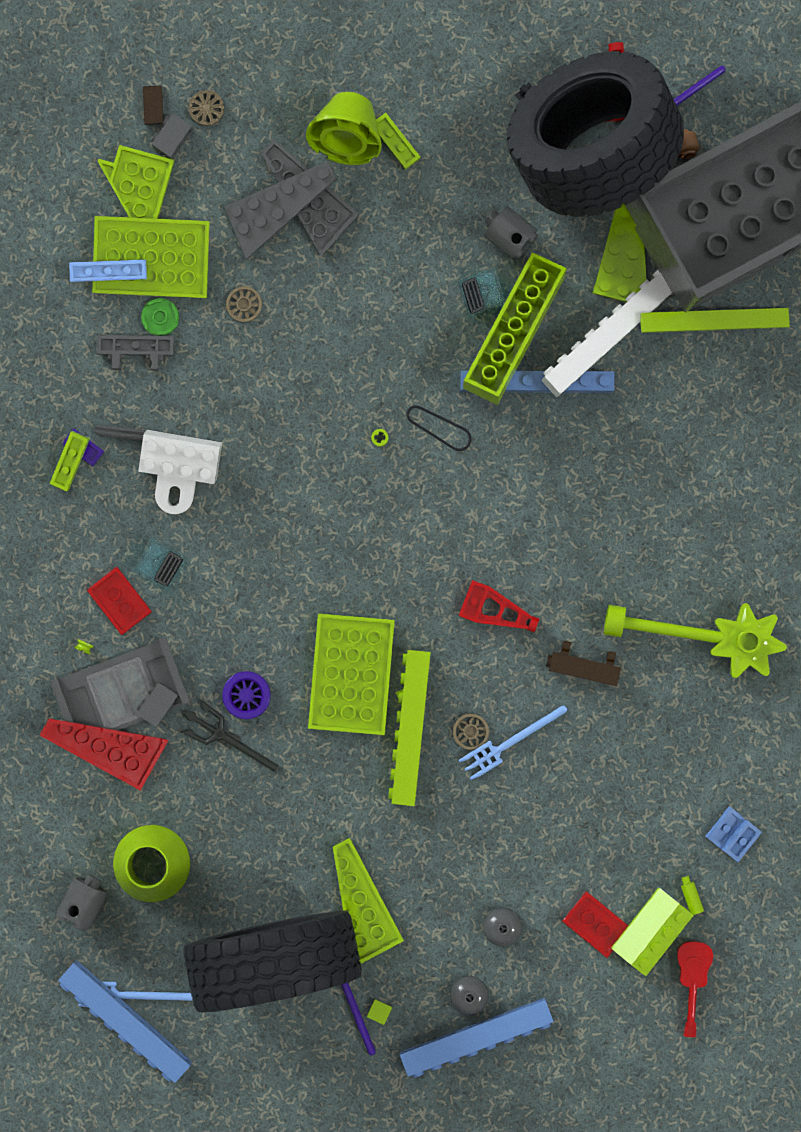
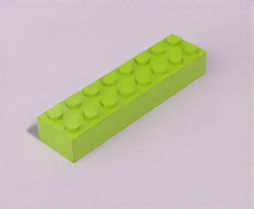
(514, 328)

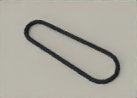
(444, 419)

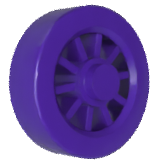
(246, 695)

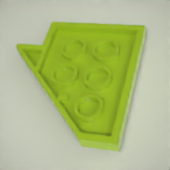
(139, 181)

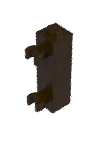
(583, 668)

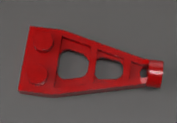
(475, 600)

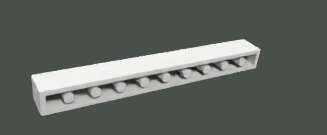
(607, 335)

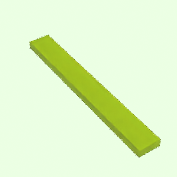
(714, 320)

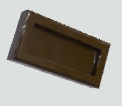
(153, 105)

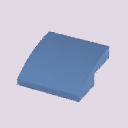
(733, 834)

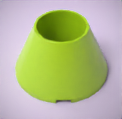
(346, 130)
(172, 849)

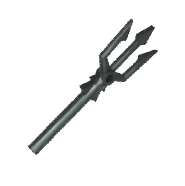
(225, 737)

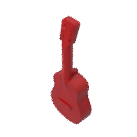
(694, 962)

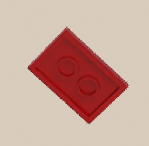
(119, 601)
(595, 923)

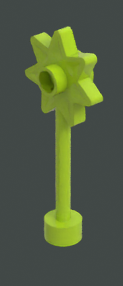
(743, 641)

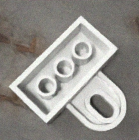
(178, 463)

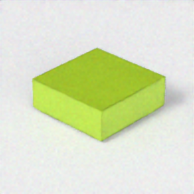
(379, 1011)

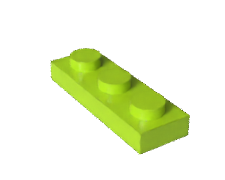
(396, 142)
(69, 461)

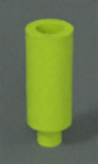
(691, 896)

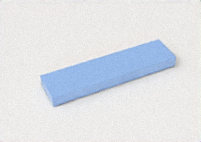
(108, 270)

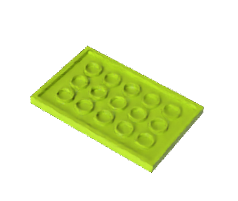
(173, 253)
(351, 674)

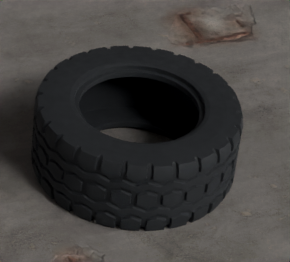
(617, 165)
(272, 961)

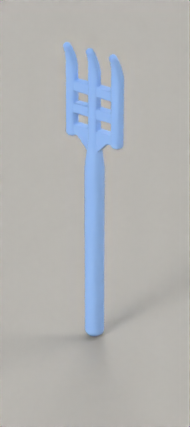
(496, 751)
(146, 995)

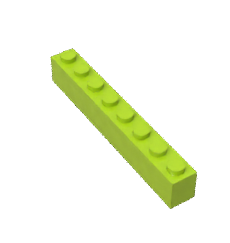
(410, 729)

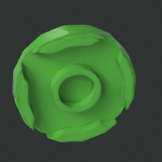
(165, 316)

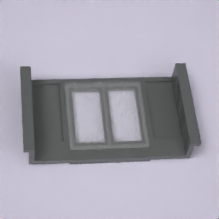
(113, 689)

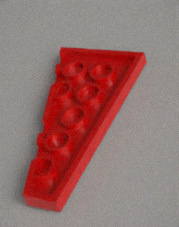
(114, 751)

